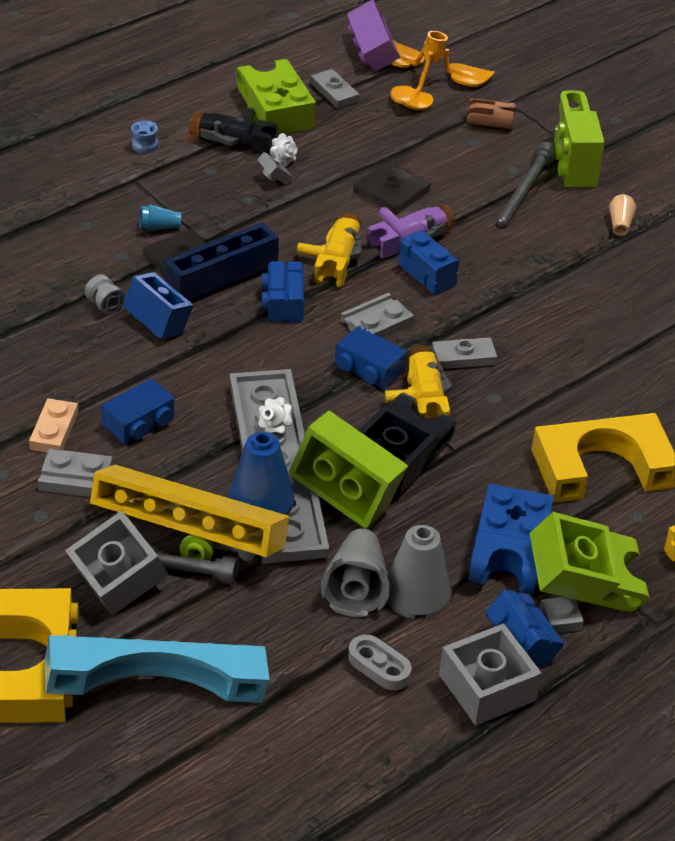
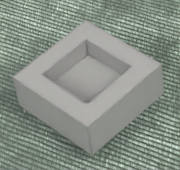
(274, 169)
(562, 614)

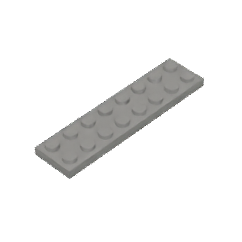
(306, 529)

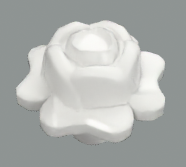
(284, 149)
(275, 415)

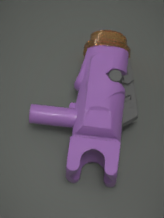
(392, 230)

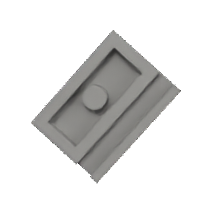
(379, 316)
(71, 471)

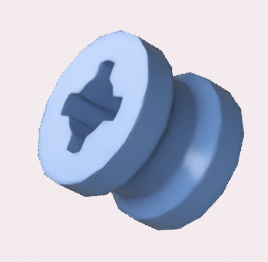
(144, 136)

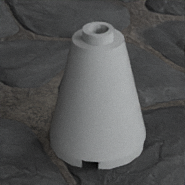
(419, 575)
(357, 576)

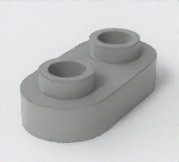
(382, 662)

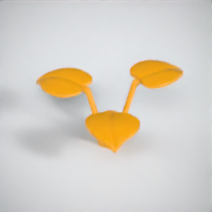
(434, 50)

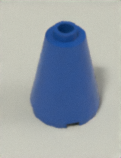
(263, 475)

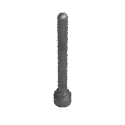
(543, 156)
(222, 569)

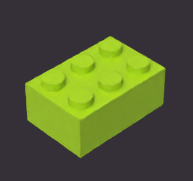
(347, 469)

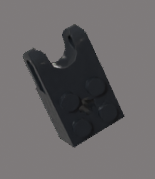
(408, 436)

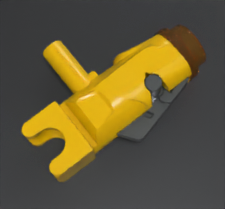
(341, 246)
(427, 383)

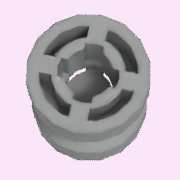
(104, 294)

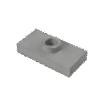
(334, 88)
(465, 353)

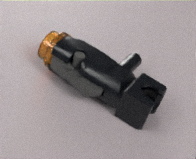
(234, 131)

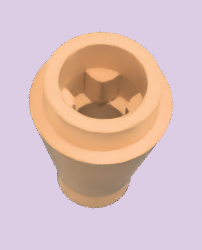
(622, 212)

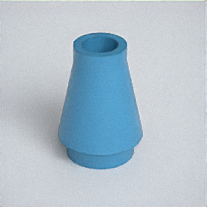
(158, 218)

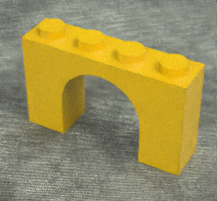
(634, 437)
(34, 616)

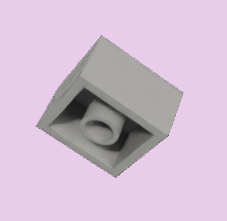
(117, 562)
(489, 674)

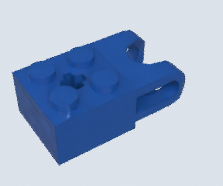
(504, 535)

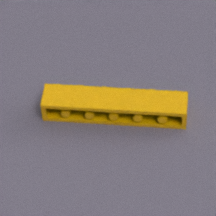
(190, 510)

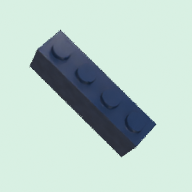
(222, 261)

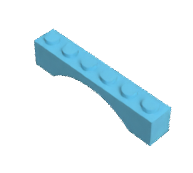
(83, 663)

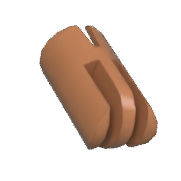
(491, 113)

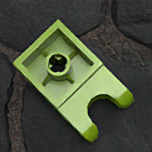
(278, 97)
(578, 141)
(587, 563)

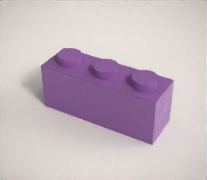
(372, 36)

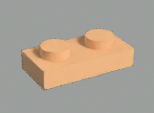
(53, 425)

